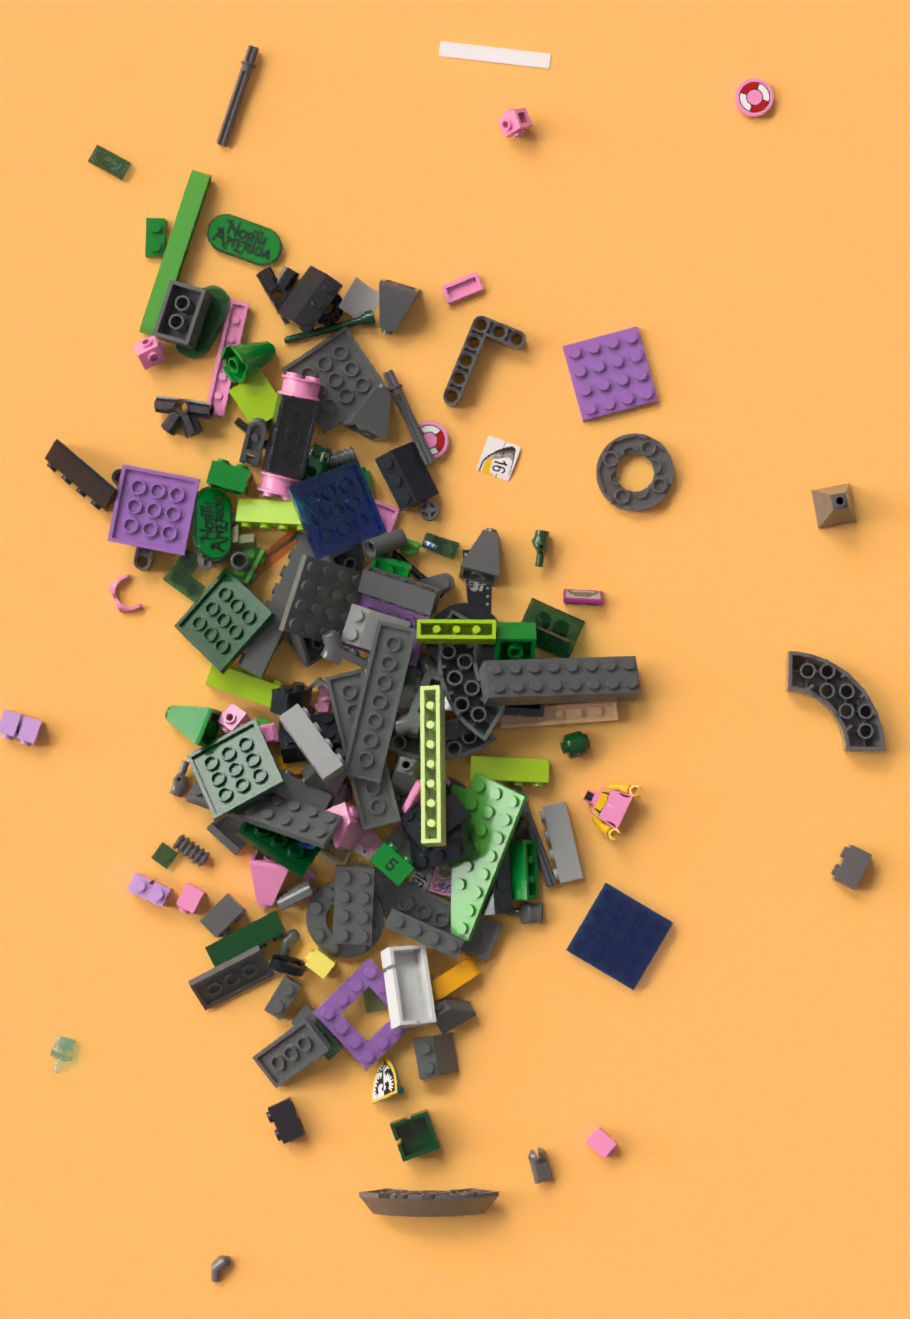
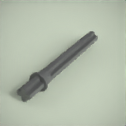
(237, 96)
(398, 394)
(532, 833)

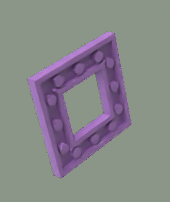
(330, 1015)

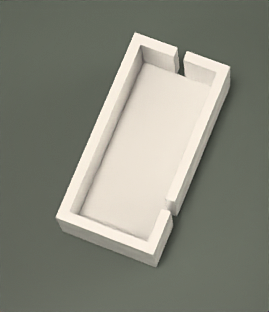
(408, 986)

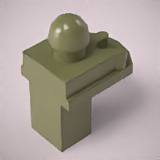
(243, 541)

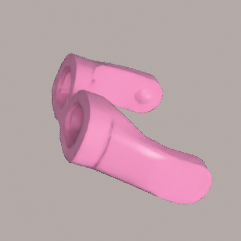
(113, 590)

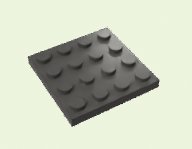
(344, 373)
(320, 598)

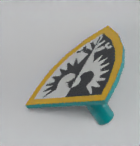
(384, 1081)

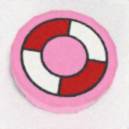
(754, 97)
(435, 437)

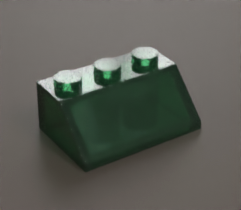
(555, 629)

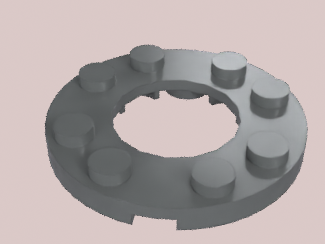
(654, 452)
(322, 934)

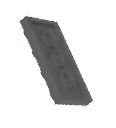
(354, 905)
(231, 977)
(292, 1052)

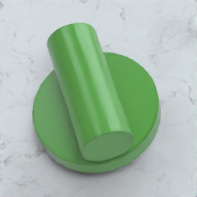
(411, 549)

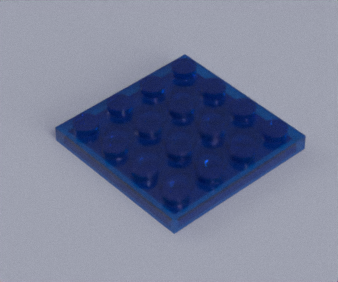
(336, 509)
(619, 936)

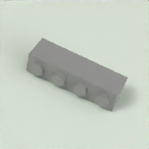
(311, 742)
(562, 842)

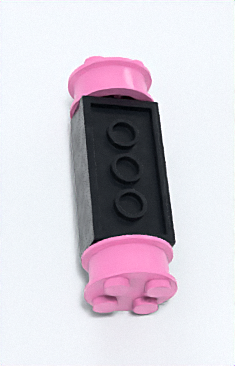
(290, 435)

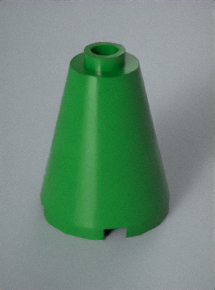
(246, 359)

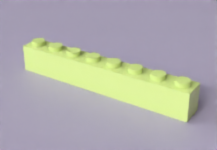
(433, 766)

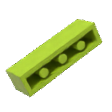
(267, 515)
(456, 631)
(243, 685)
(511, 769)

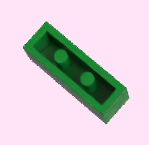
(523, 869)

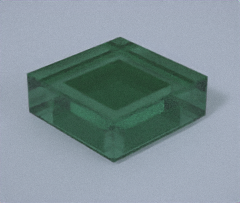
(164, 855)

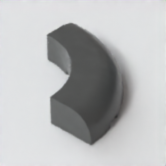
(462, 686)
(841, 696)

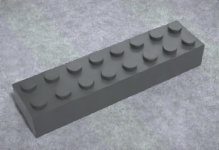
(559, 680)

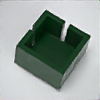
(416, 1135)

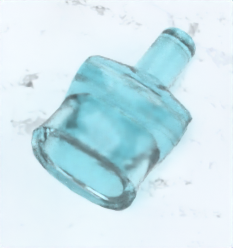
(62, 1051)

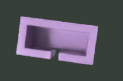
(21, 727)
(156, 893)

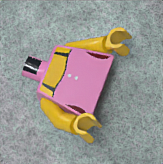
(611, 806)

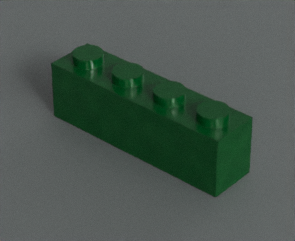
(246, 938)

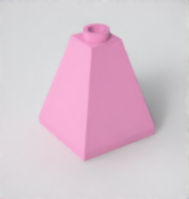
(266, 878)

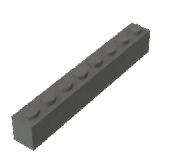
(264, 645)

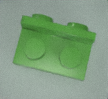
(257, 557)

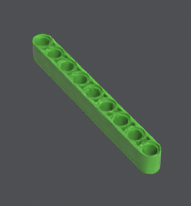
(177, 246)

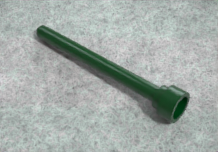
(366, 319)

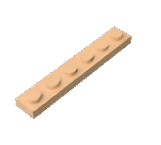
(565, 715)

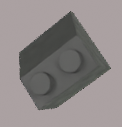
(435, 1055)

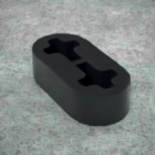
(288, 965)

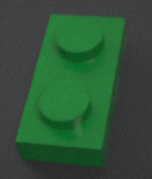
(155, 237)
(392, 565)

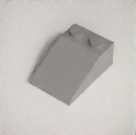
(362, 626)

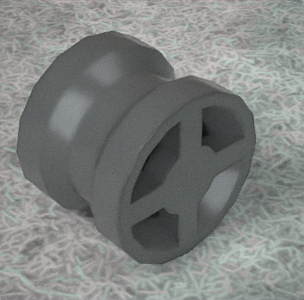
(428, 507)

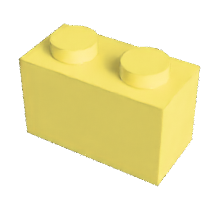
(320, 962)

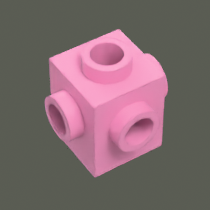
(515, 122)
(150, 352)
(232, 719)

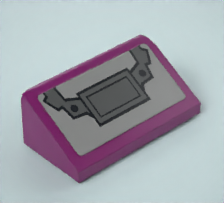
(582, 597)

